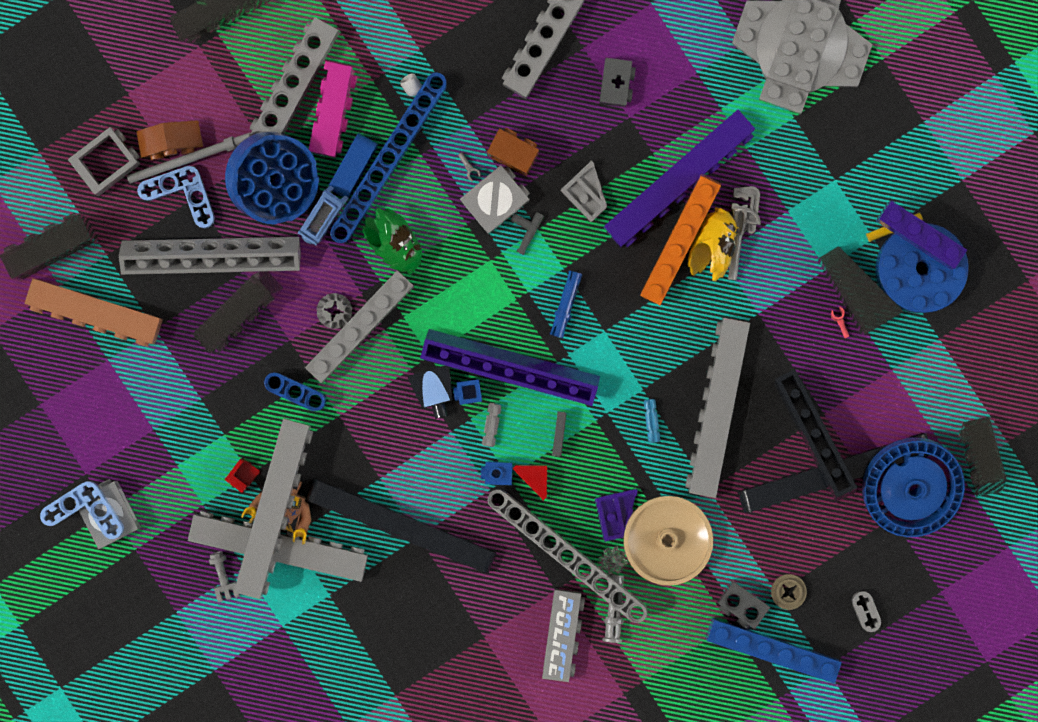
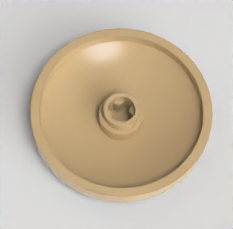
(668, 540)

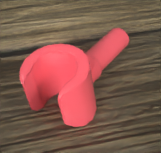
(840, 321)

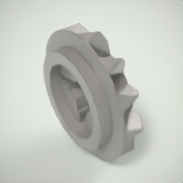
(342, 304)

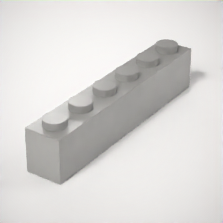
(359, 327)

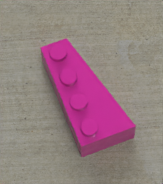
(332, 110)

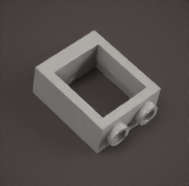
(96, 187)

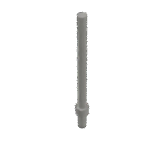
(229, 144)

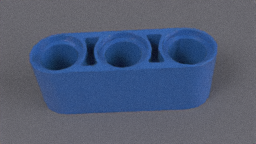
(353, 165)
(284, 391)

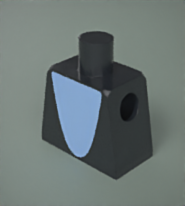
(433, 389)

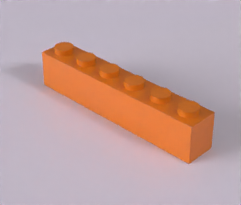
(680, 239)

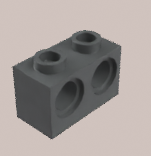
(746, 600)

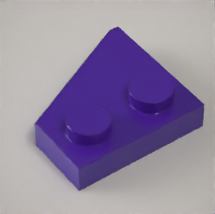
(614, 513)

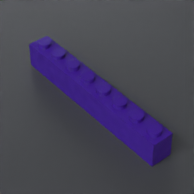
(679, 178)
(510, 367)

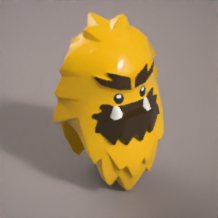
(715, 242)

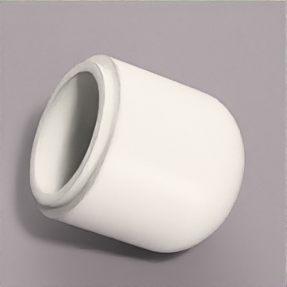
(411, 84)

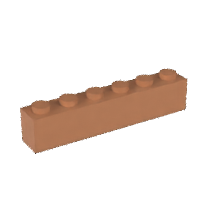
(93, 311)

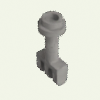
(217, 558)

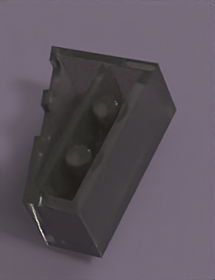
(982, 456)

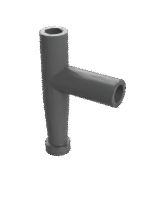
(531, 229)

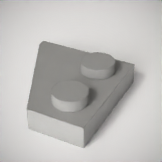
(586, 192)

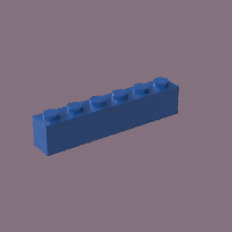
(773, 650)

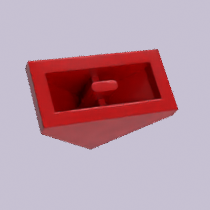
(535, 477)

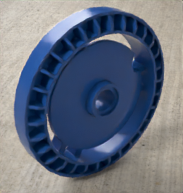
(919, 502)

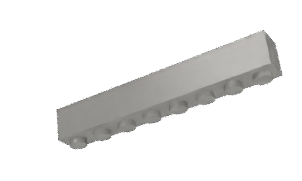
(718, 408)
(272, 509)
(312, 555)

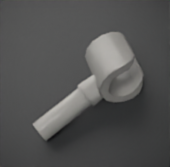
(468, 166)

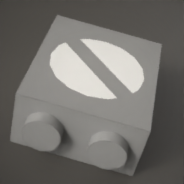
(495, 199)
(121, 506)

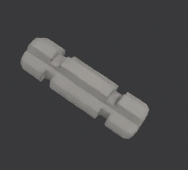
(491, 425)

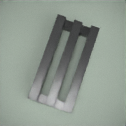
(559, 434)

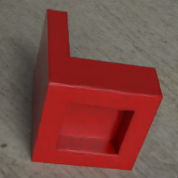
(242, 475)

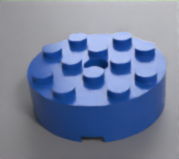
(250, 172)
(916, 292)

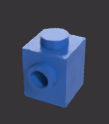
(468, 392)
(497, 473)

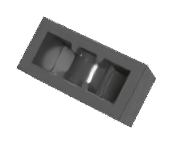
(617, 69)

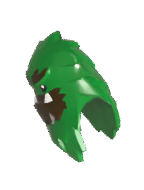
(393, 240)

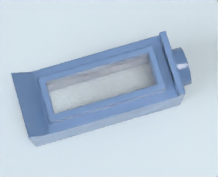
(322, 217)

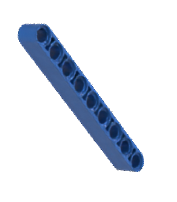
(389, 147)

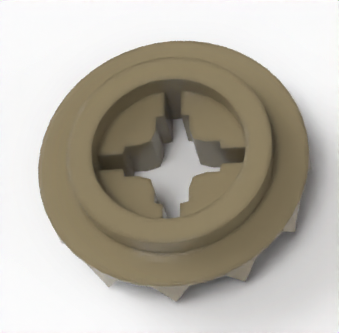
(788, 602)

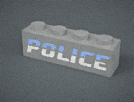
(561, 635)

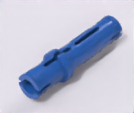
(566, 303)

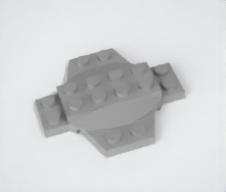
(800, 48)

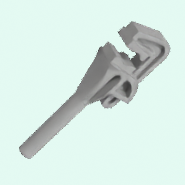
(745, 219)

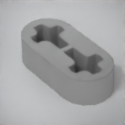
(871, 609)

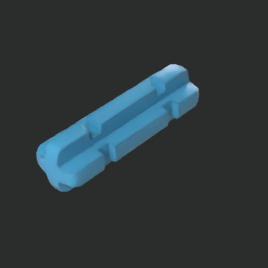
(651, 420)

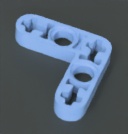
(188, 187)
(81, 501)

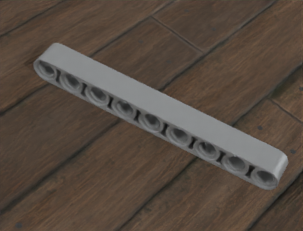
(579, 558)

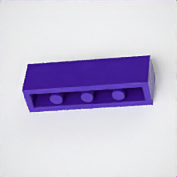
(921, 235)

